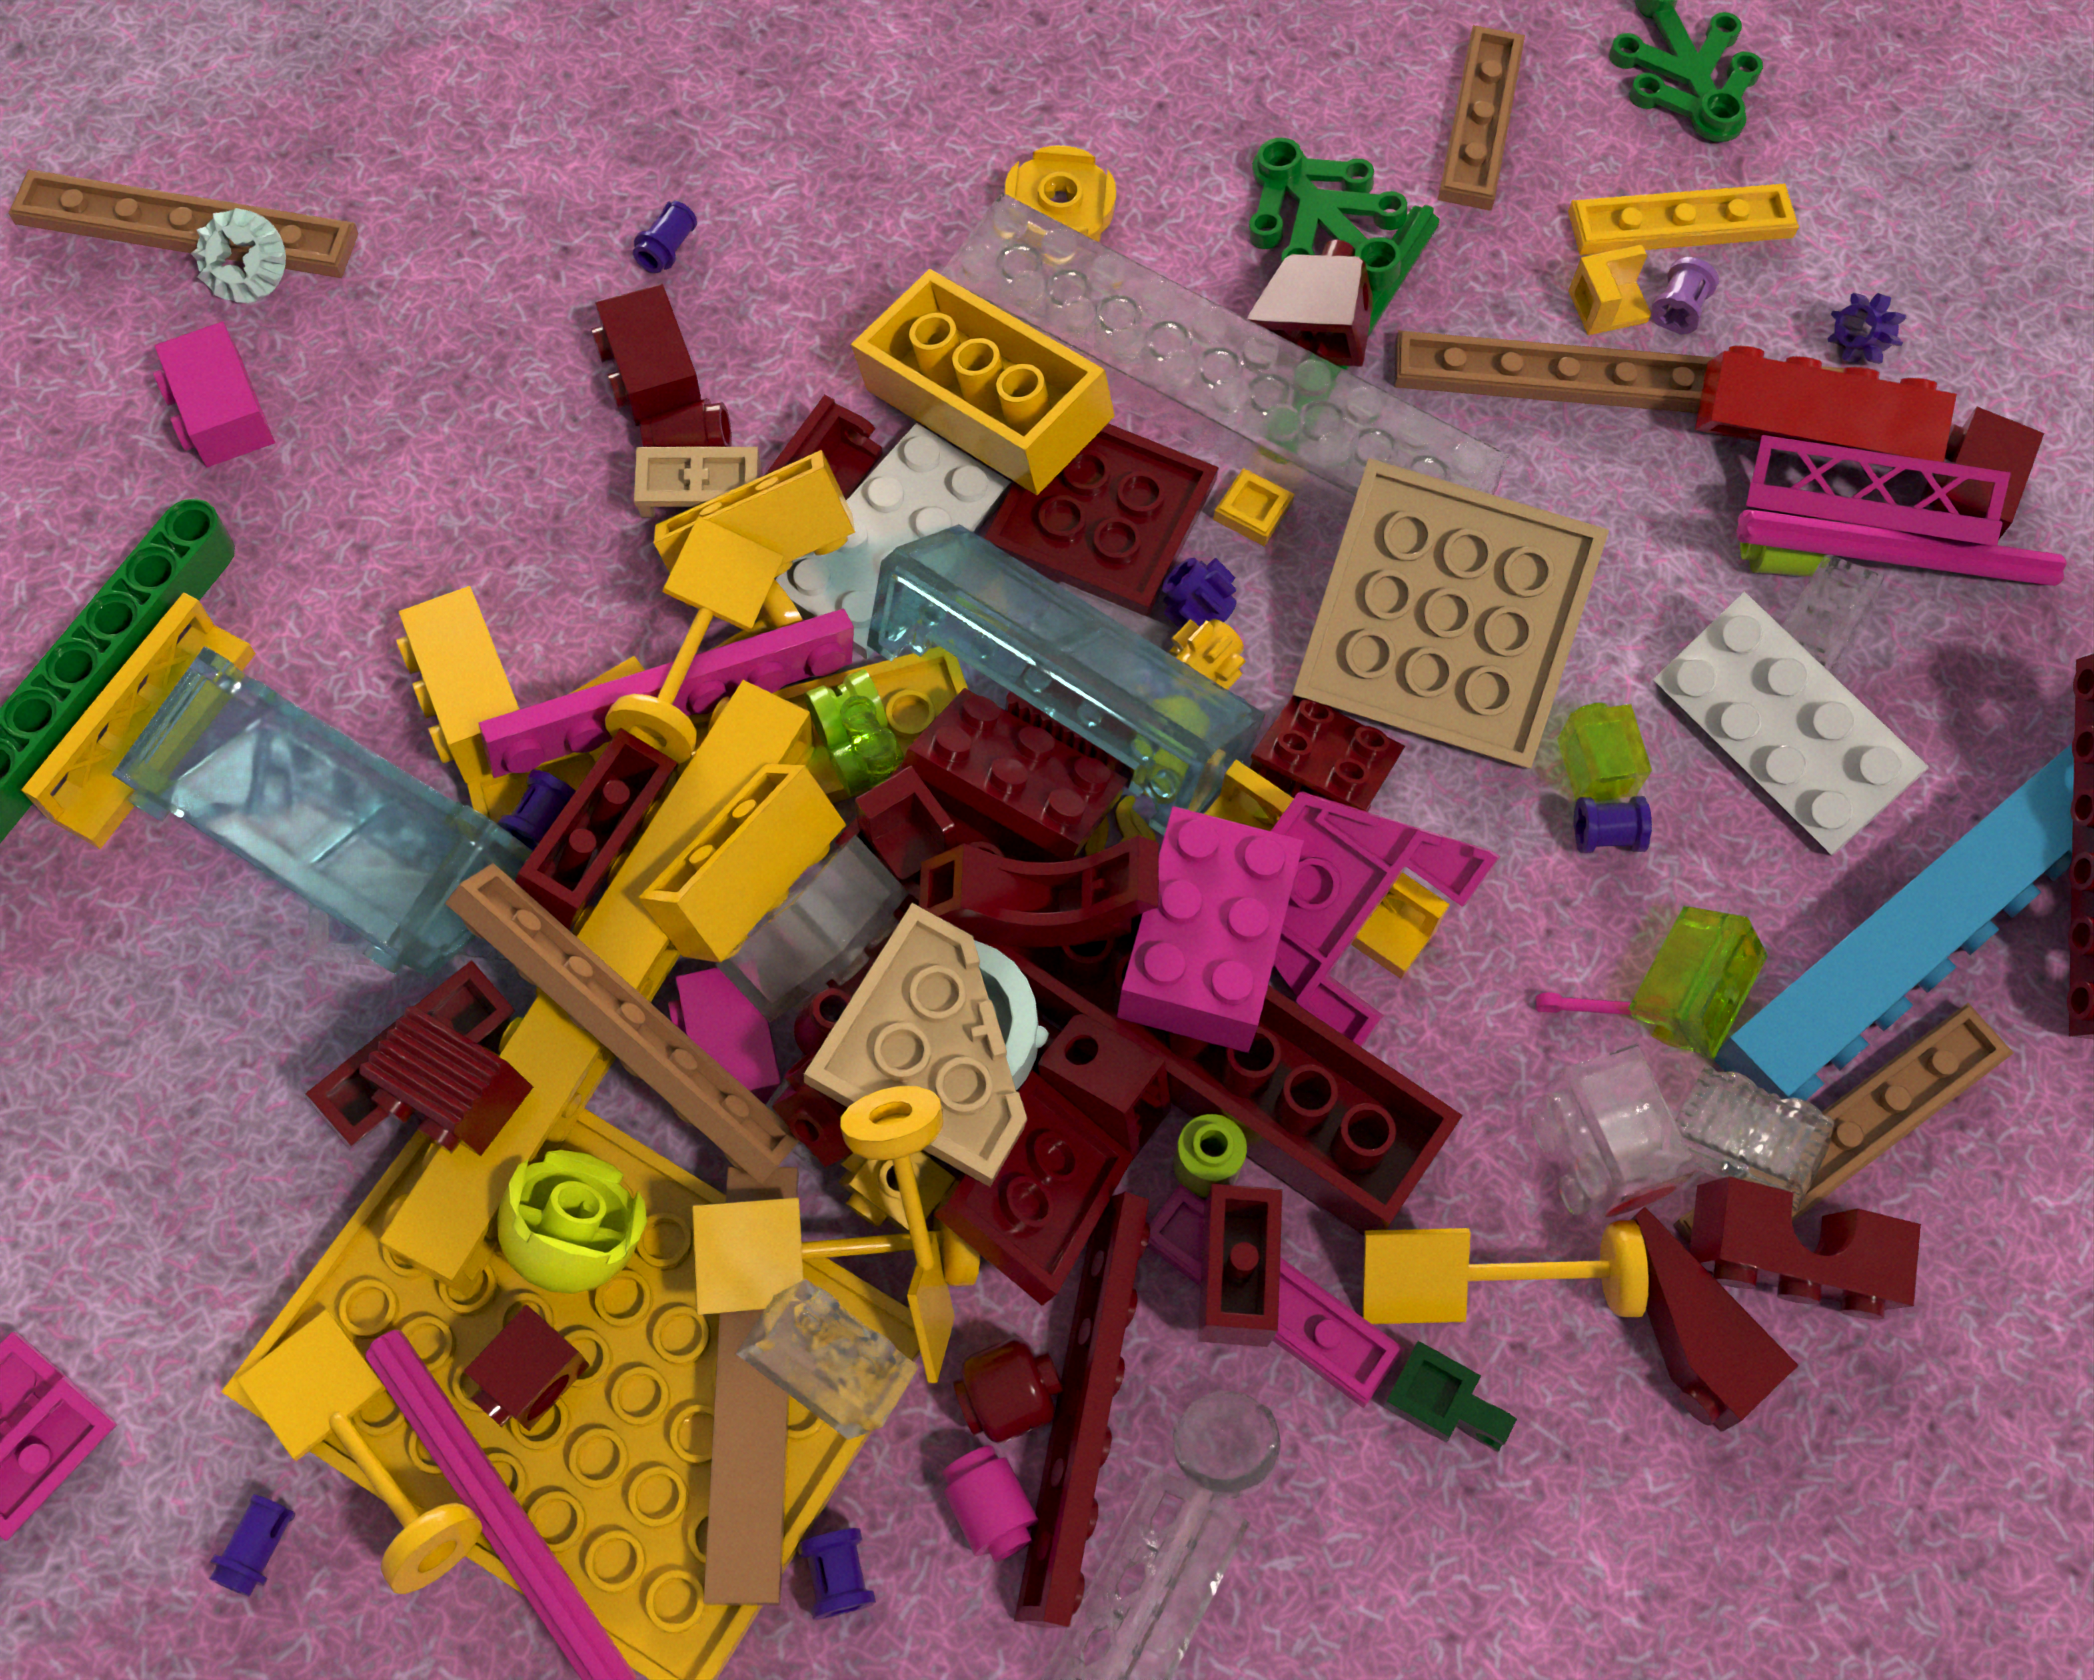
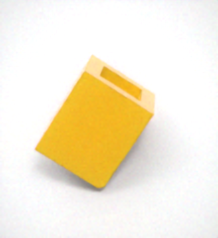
(1608, 290)

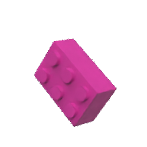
(1216, 930)

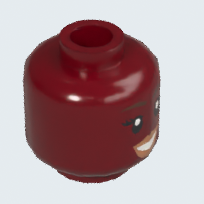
(1007, 1390)

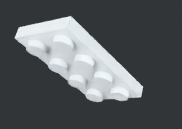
(908, 496)
(1790, 723)

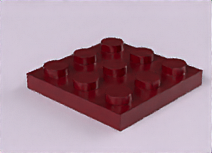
(1108, 518)

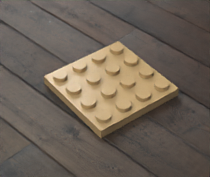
(1450, 613)

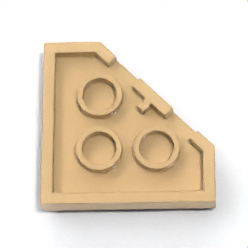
(929, 1026)

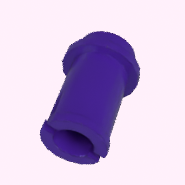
(657, 246)
(251, 1546)

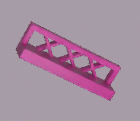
(1875, 513)

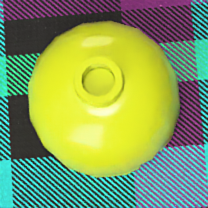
(569, 1222)

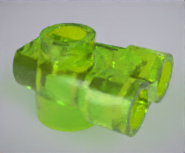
(869, 752)

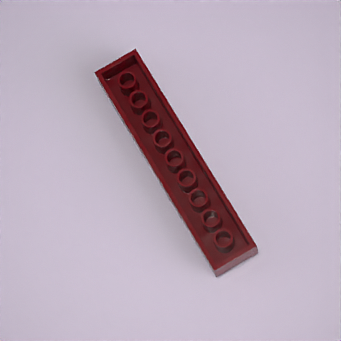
(1303, 1094)

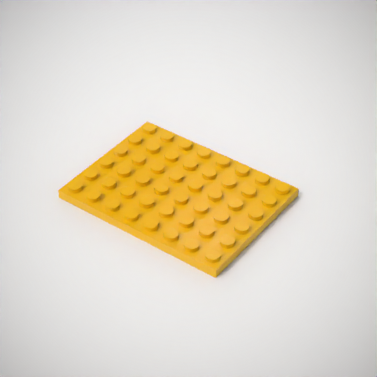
(627, 1451)

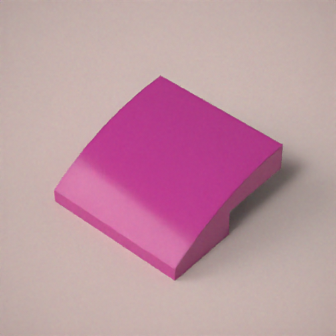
(44, 1431)

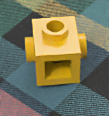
(877, 1201)

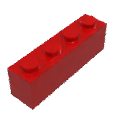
(1802, 402)

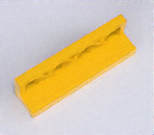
(92, 799)
(1404, 917)

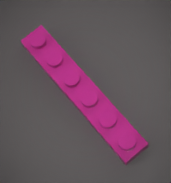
(577, 720)

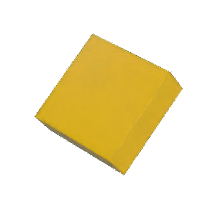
(1253, 507)

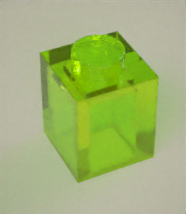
(1604, 752)

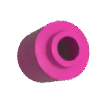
(989, 1503)

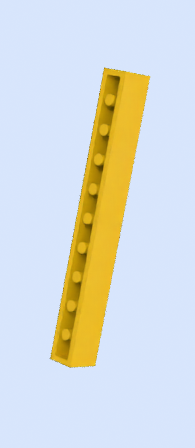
(452, 1212)

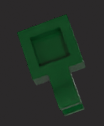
(1438, 1396)

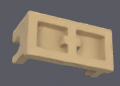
(690, 475)

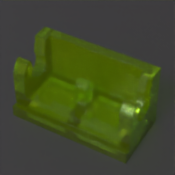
(1700, 980)

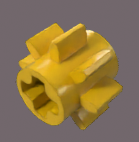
(1210, 650)

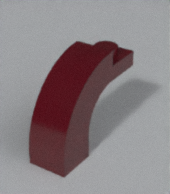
(1042, 902)

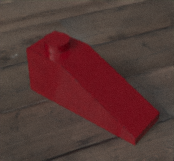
(1705, 1335)

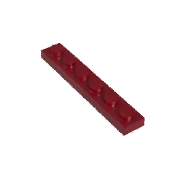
(1079, 1433)

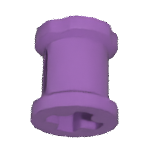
(1685, 295)

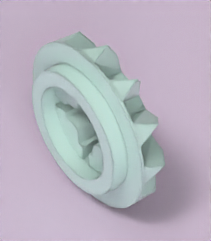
(263, 263)

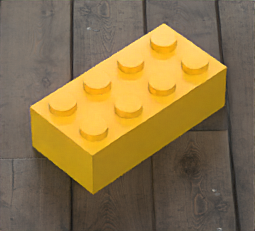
(984, 380)

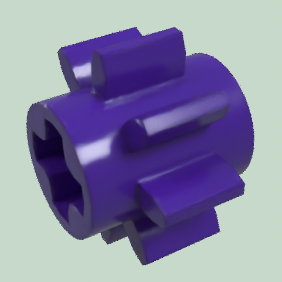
(1850, 324)
(1199, 592)

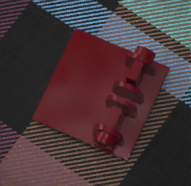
(1326, 754)

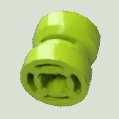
(826, 705)

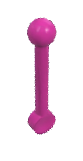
(1555, 1003)

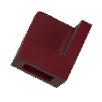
(904, 824)

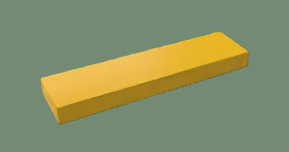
(1683, 218)

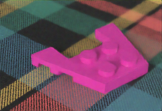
(1340, 881)

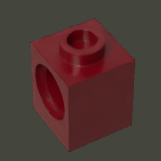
(524, 1370)

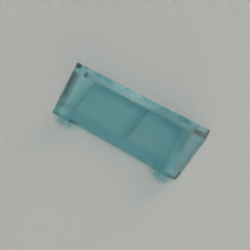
(1065, 661)
(316, 812)

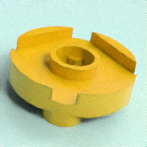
(1071, 171)

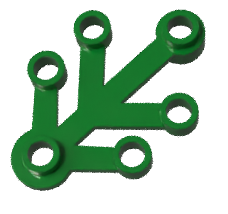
(1713, 111)
(1284, 167)

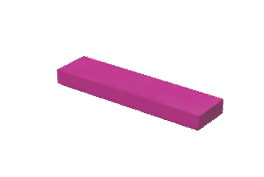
(1310, 1319)

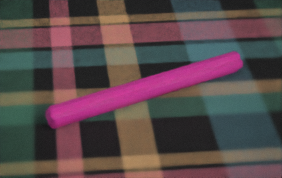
(1899, 547)
(501, 1515)

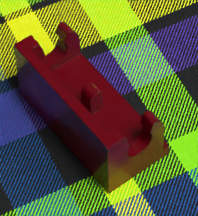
(836, 434)

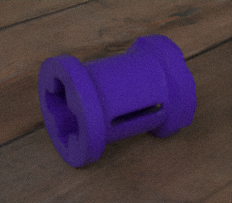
(537, 808)
(1612, 824)
(836, 1573)

